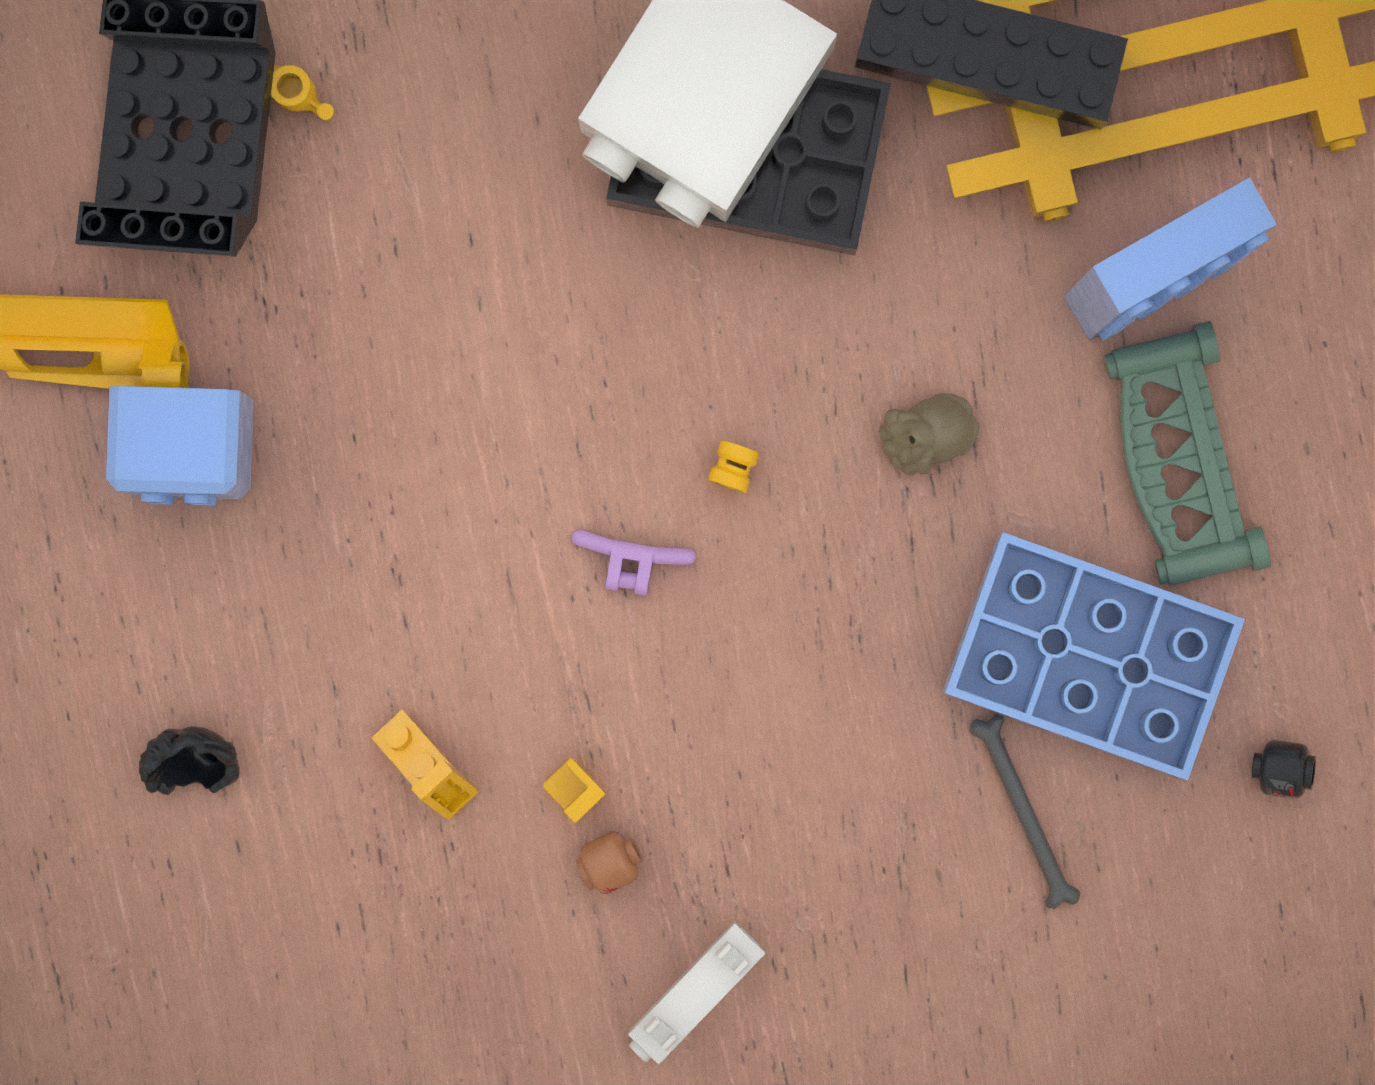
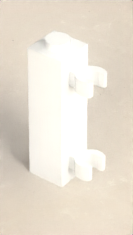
(695, 994)

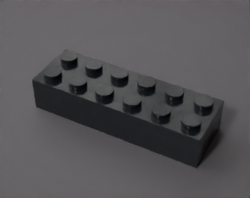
(995, 56)

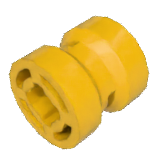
(729, 475)

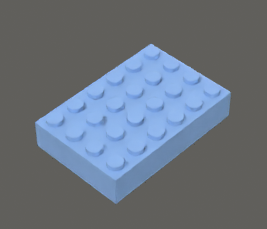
(1171, 261)
(1093, 656)

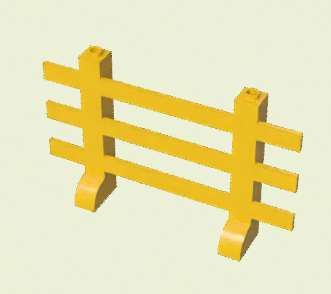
(1325, 90)

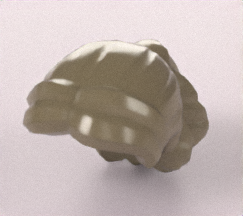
(929, 433)

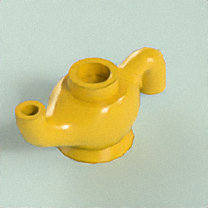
(297, 92)

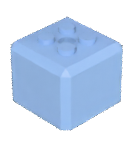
(179, 444)

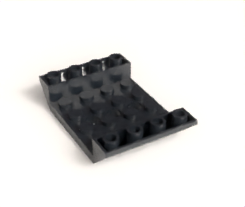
(177, 65)

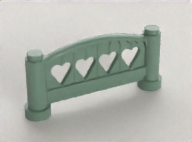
(1179, 365)

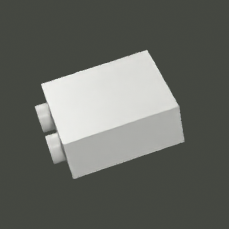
(703, 98)

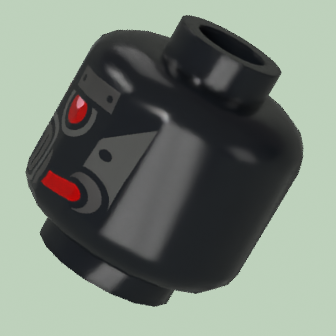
(1284, 769)

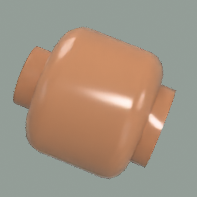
(609, 862)

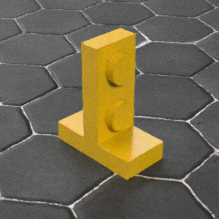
(424, 766)

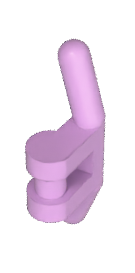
(641, 553)

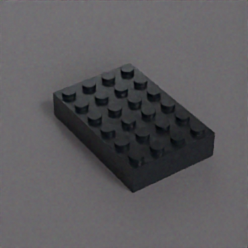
(813, 178)

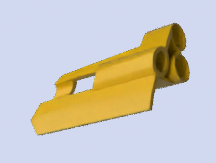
(129, 338)

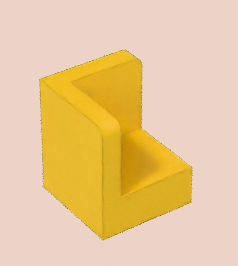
(574, 789)

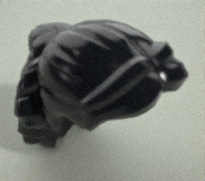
(188, 758)

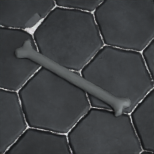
(990, 734)

